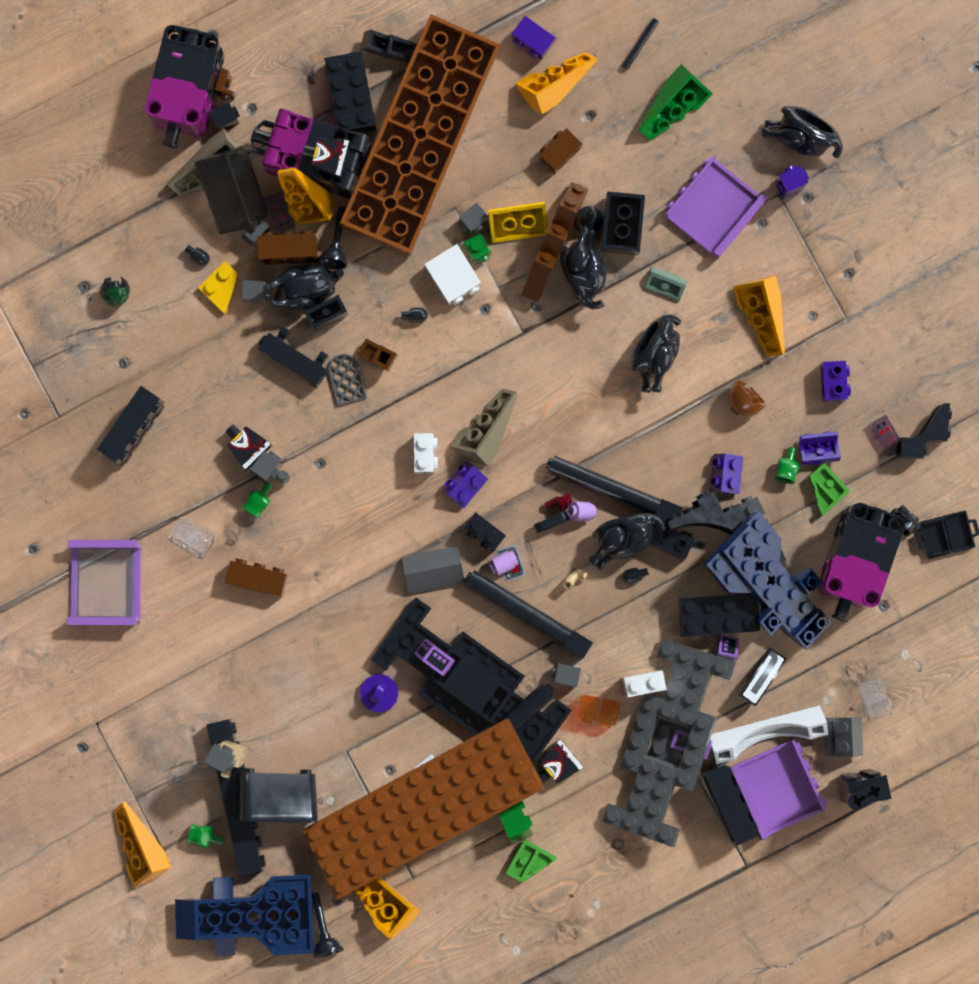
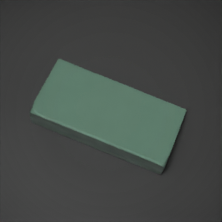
(665, 284)

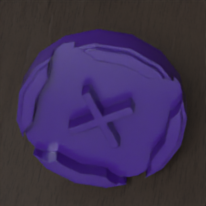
(379, 693)

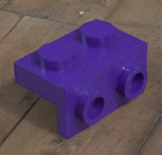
(819, 448)
(726, 473)
(464, 484)

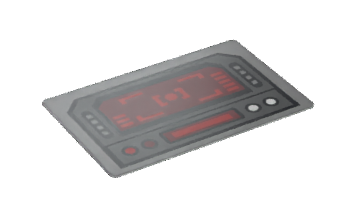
(519, 570)

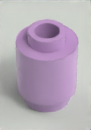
(581, 511)
(503, 562)

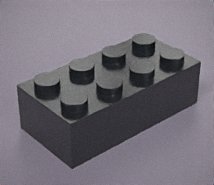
(350, 92)
(131, 425)
(718, 615)
(851, 782)
(729, 804)

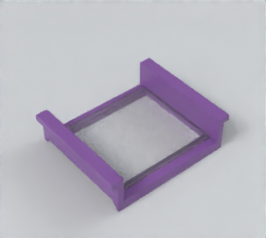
(105, 582)

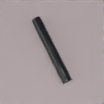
(641, 42)

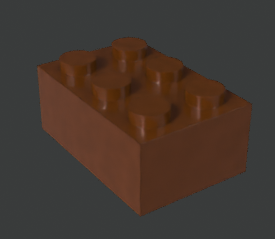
(287, 248)

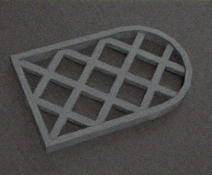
(345, 374)

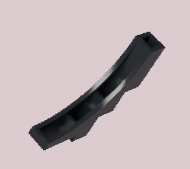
(708, 513)

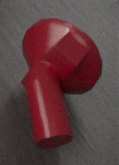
(563, 502)

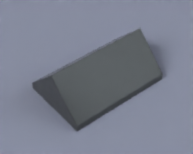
(433, 570)

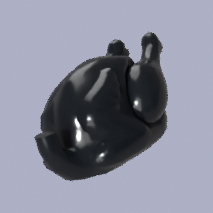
(804, 132)
(584, 269)
(303, 287)
(656, 351)
(624, 537)

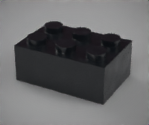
(622, 223)

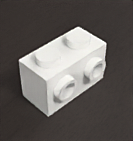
(424, 453)

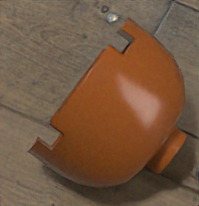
(744, 400)

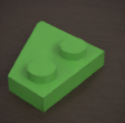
(827, 488)
(529, 861)

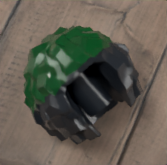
(113, 292)

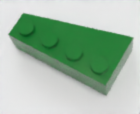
(516, 823)

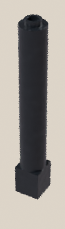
(612, 489)
(528, 614)
(530, 706)

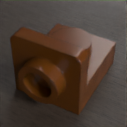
(224, 81)

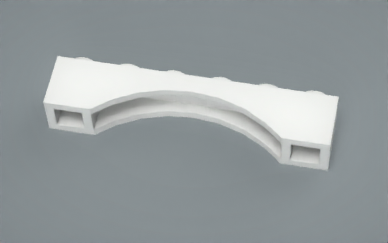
(805, 723)

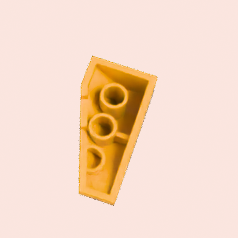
(763, 307)

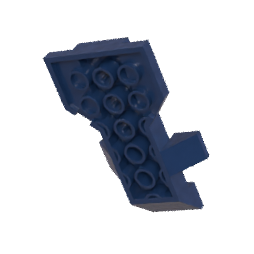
(783, 597)
(227, 916)

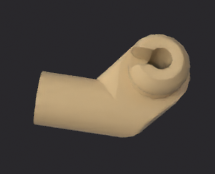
(571, 579)

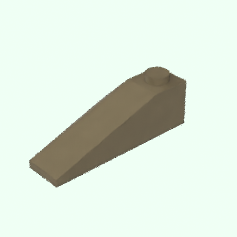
(187, 178)
(483, 437)

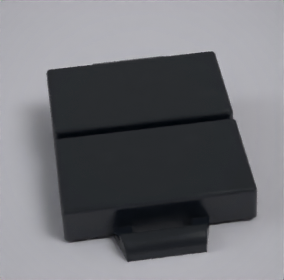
(954, 532)

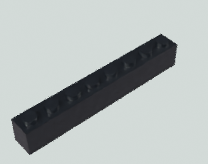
(243, 833)

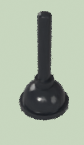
(590, 218)
(333, 256)
(326, 945)

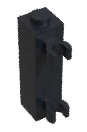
(293, 359)

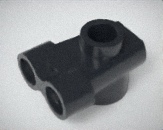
(910, 519)

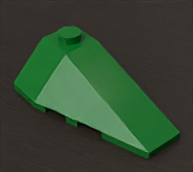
(677, 98)

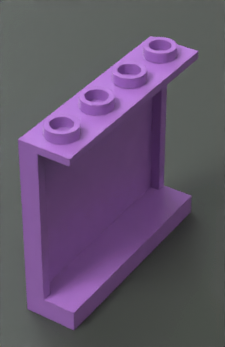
(714, 207)
(778, 788)

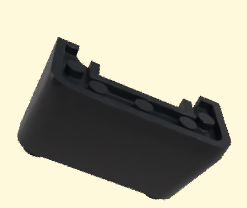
(276, 797)

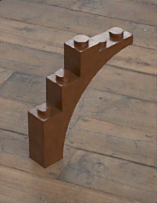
(554, 242)

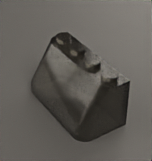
(232, 190)

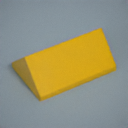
(518, 222)

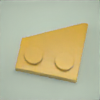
(220, 286)

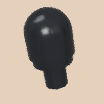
(198, 255)
(415, 315)
(634, 575)

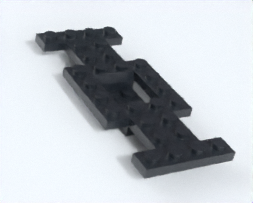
(466, 690)

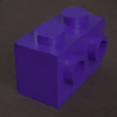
(532, 38)
(791, 181)
(834, 381)

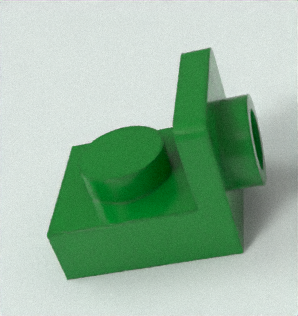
(478, 248)

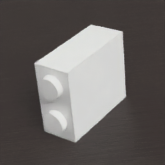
(453, 275)
(644, 683)

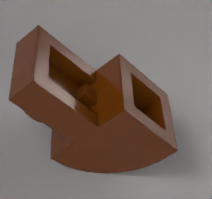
(377, 355)

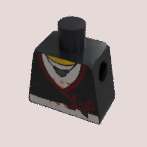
(329, 156)
(246, 445)
(558, 763)

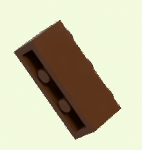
(256, 577)

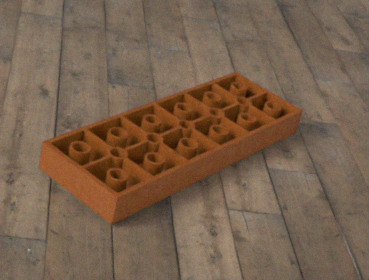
(420, 135)
(423, 808)

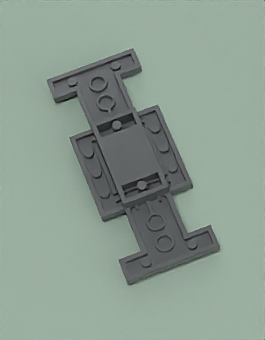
(664, 765)

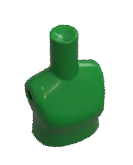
(787, 467)
(258, 501)
(203, 836)

